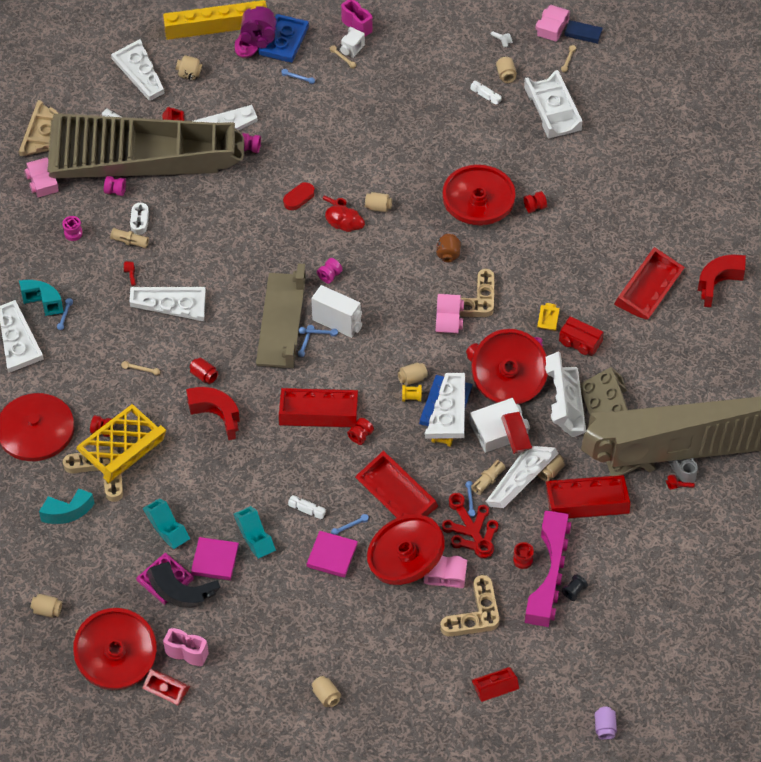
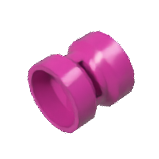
(252, 142)
(115, 186)
(72, 228)
(331, 269)

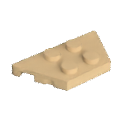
(38, 131)

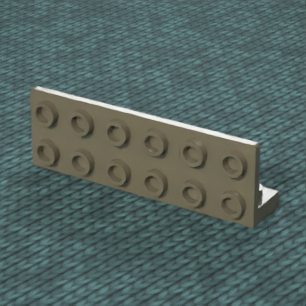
(281, 319)
(605, 394)

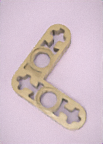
(481, 300)
(77, 468)
(479, 617)

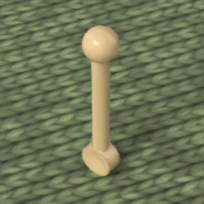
(572, 48)
(334, 49)
(126, 364)

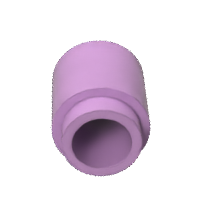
(605, 723)

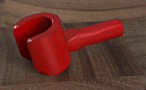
(340, 201)
(129, 267)
(673, 483)

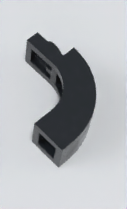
(176, 593)

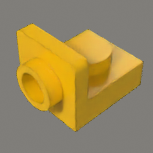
(548, 317)

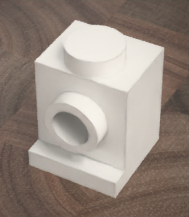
(352, 42)

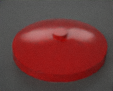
(478, 194)
(509, 366)
(35, 427)
(405, 549)
(114, 648)

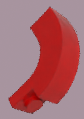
(721, 268)
(217, 402)

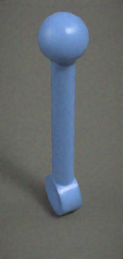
(311, 80)
(68, 302)
(334, 332)
(301, 353)
(471, 512)
(364, 518)

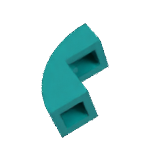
(40, 291)
(60, 512)
(165, 524)
(253, 532)

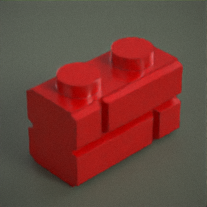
(581, 336)

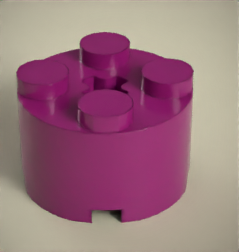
(258, 26)

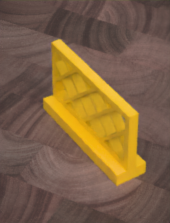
(135, 450)

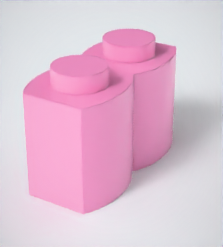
(552, 23)
(39, 176)
(448, 314)
(448, 572)
(187, 647)

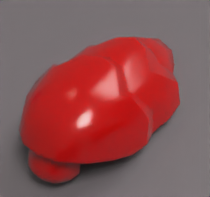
(344, 218)

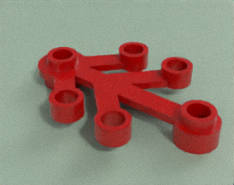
(470, 528)

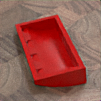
(649, 284)
(318, 407)
(395, 488)
(589, 496)

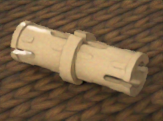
(129, 238)
(488, 477)

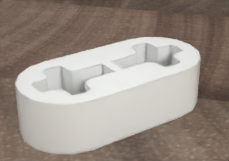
(143, 218)

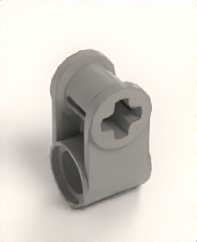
(683, 466)

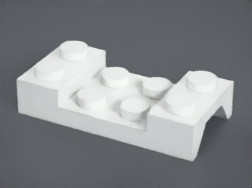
(554, 105)
(568, 410)

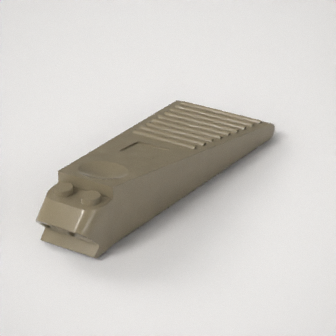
(139, 146)
(674, 432)

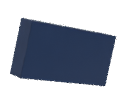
(583, 31)

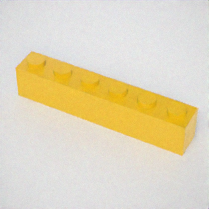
(206, 20)

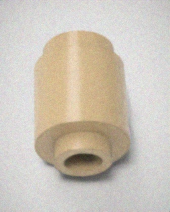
(506, 69)
(378, 202)
(412, 373)
(552, 469)
(46, 605)
(326, 691)

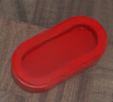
(298, 196)

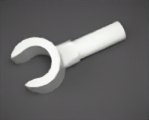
(506, 38)

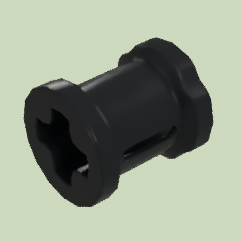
(574, 587)

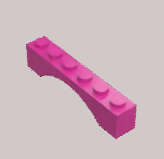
(540, 603)

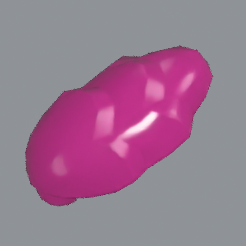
(244, 49)

